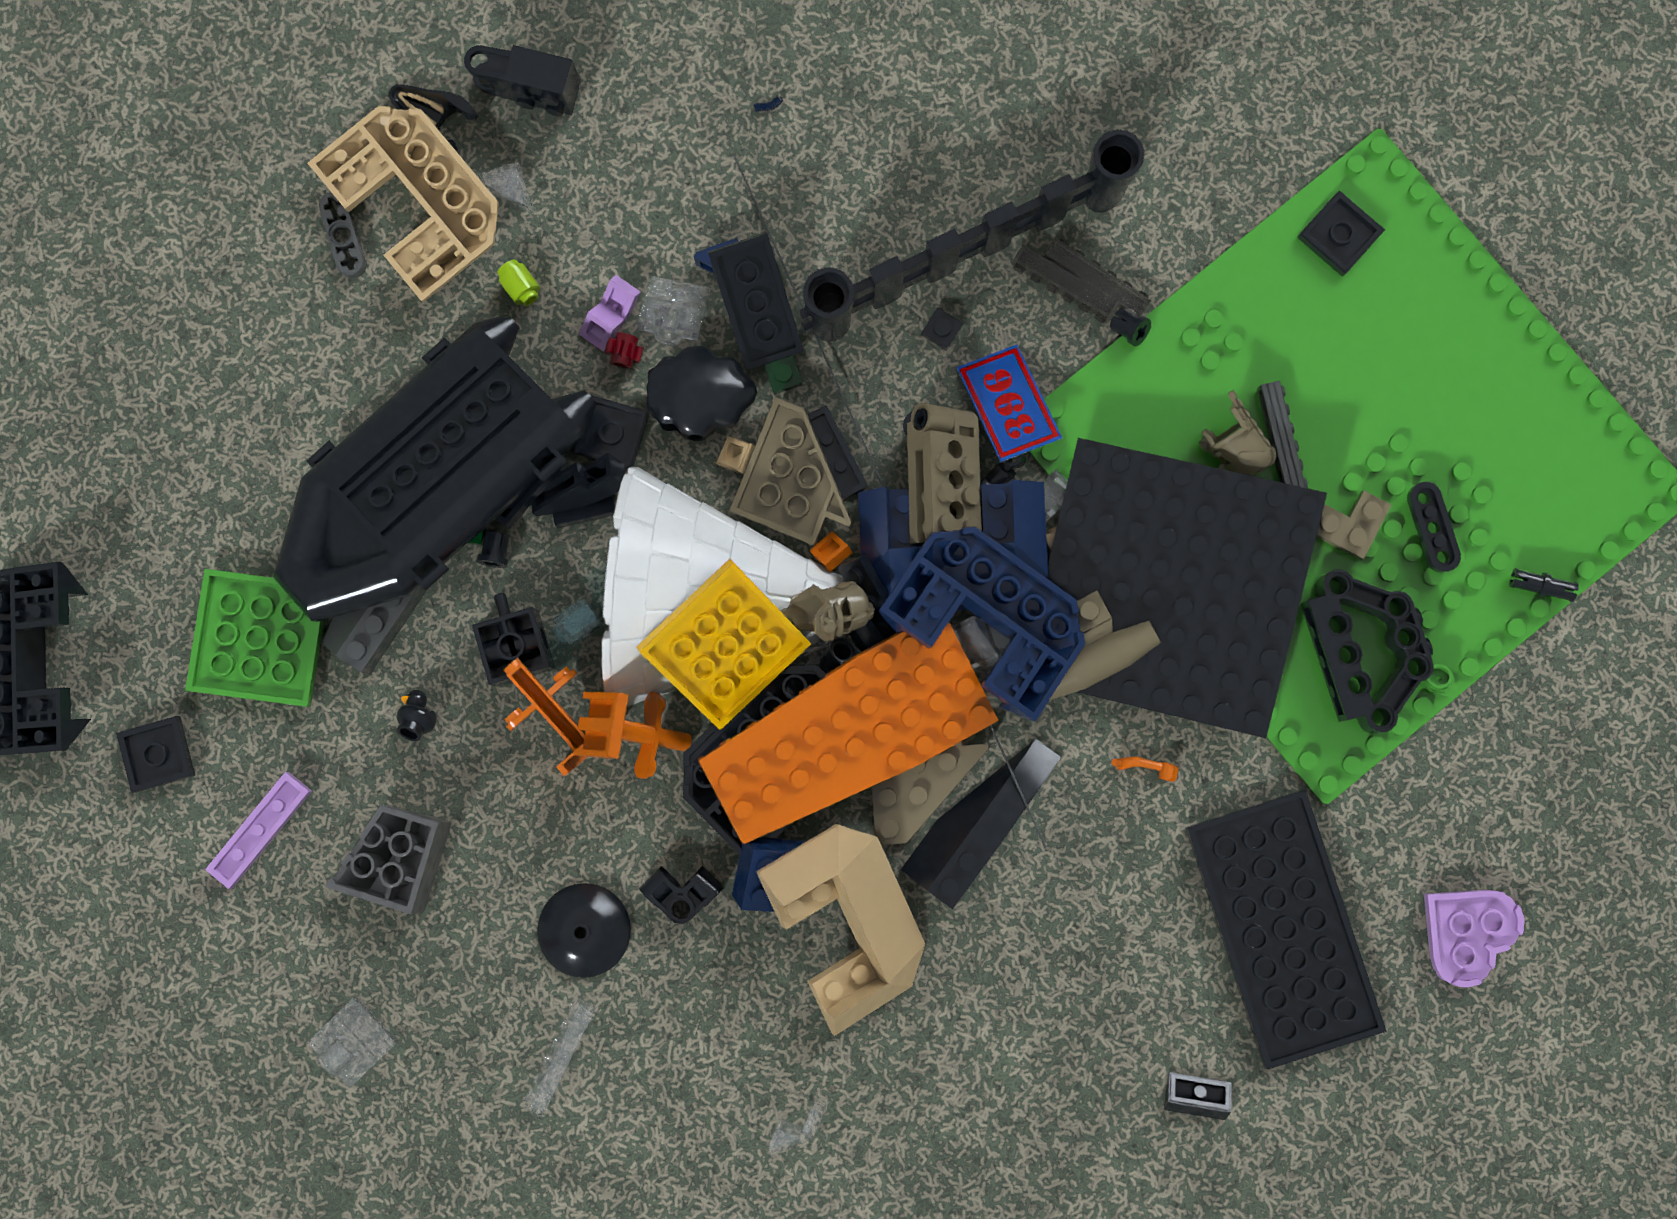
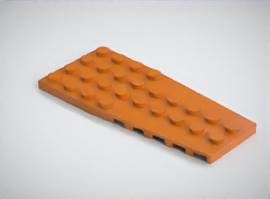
(849, 732)

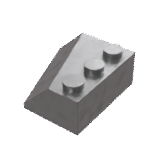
(394, 860)

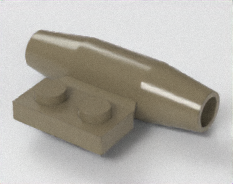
(1104, 650)

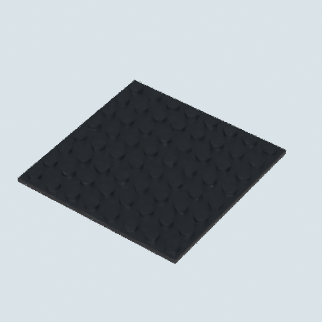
(1202, 558)

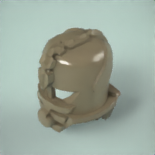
(1241, 445)
(830, 610)

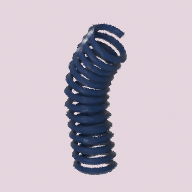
(766, 106)

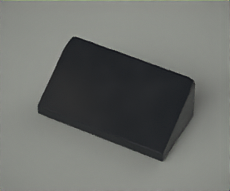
(595, 511)
(1198, 1096)

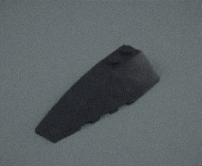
(977, 825)

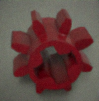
(624, 350)

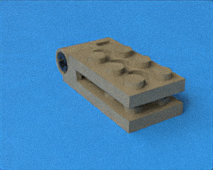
(942, 471)

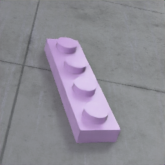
(258, 830)

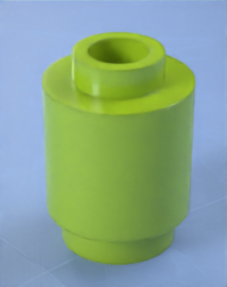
(518, 283)

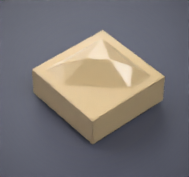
(735, 455)

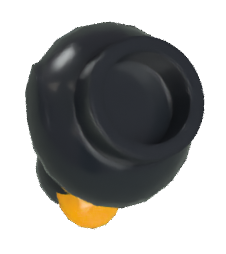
(413, 717)

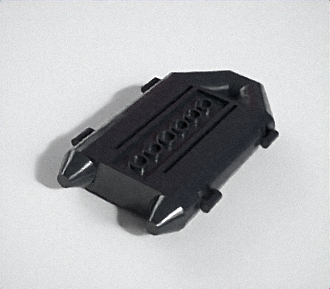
(424, 475)

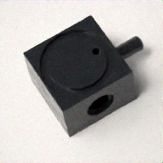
(512, 637)

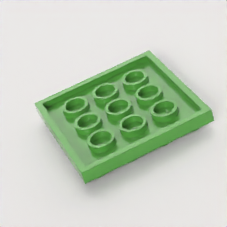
(252, 641)

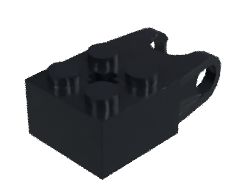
(527, 78)

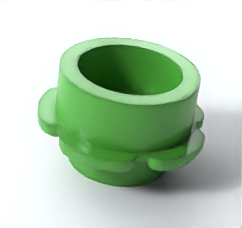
(1443, 685)

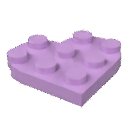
(1469, 931)

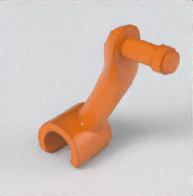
(1166, 771)

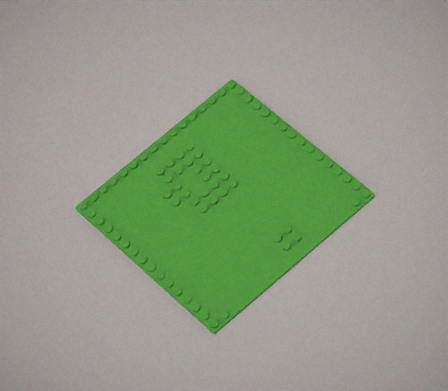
(1392, 380)

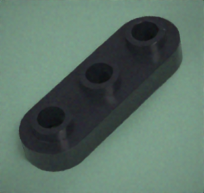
(1434, 512)

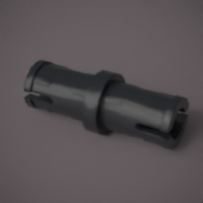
(1543, 584)

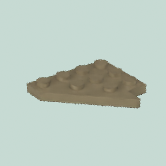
(789, 478)
(912, 796)

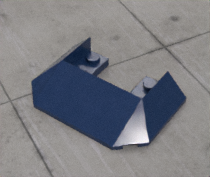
(1010, 513)
(1004, 593)

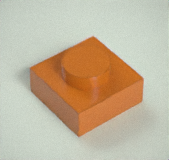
(831, 551)

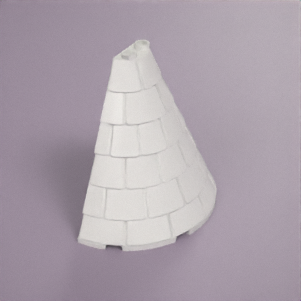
(663, 556)

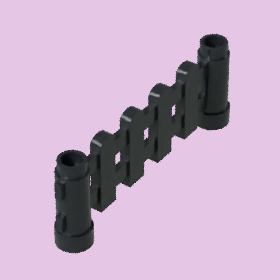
(833, 298)

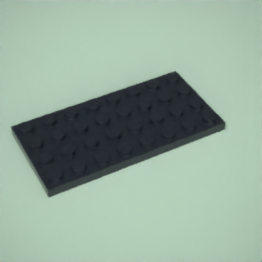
(1285, 929)

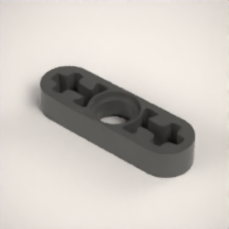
(341, 257)

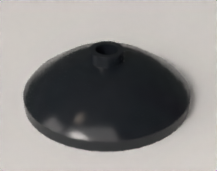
(602, 917)

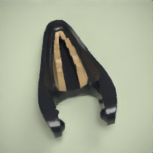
(434, 103)

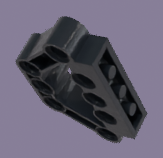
(1327, 644)

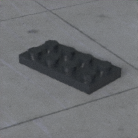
(755, 301)

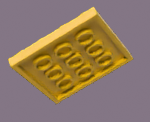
(723, 644)

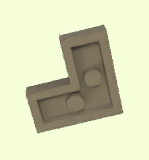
(1357, 531)

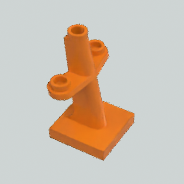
(549, 708)
(607, 727)

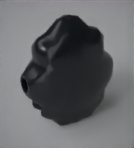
(698, 393)

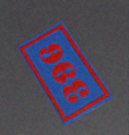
(1009, 403)

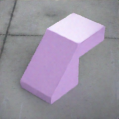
(611, 313)

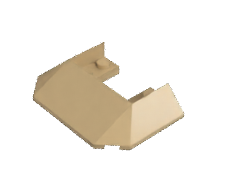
(413, 149)
(858, 874)

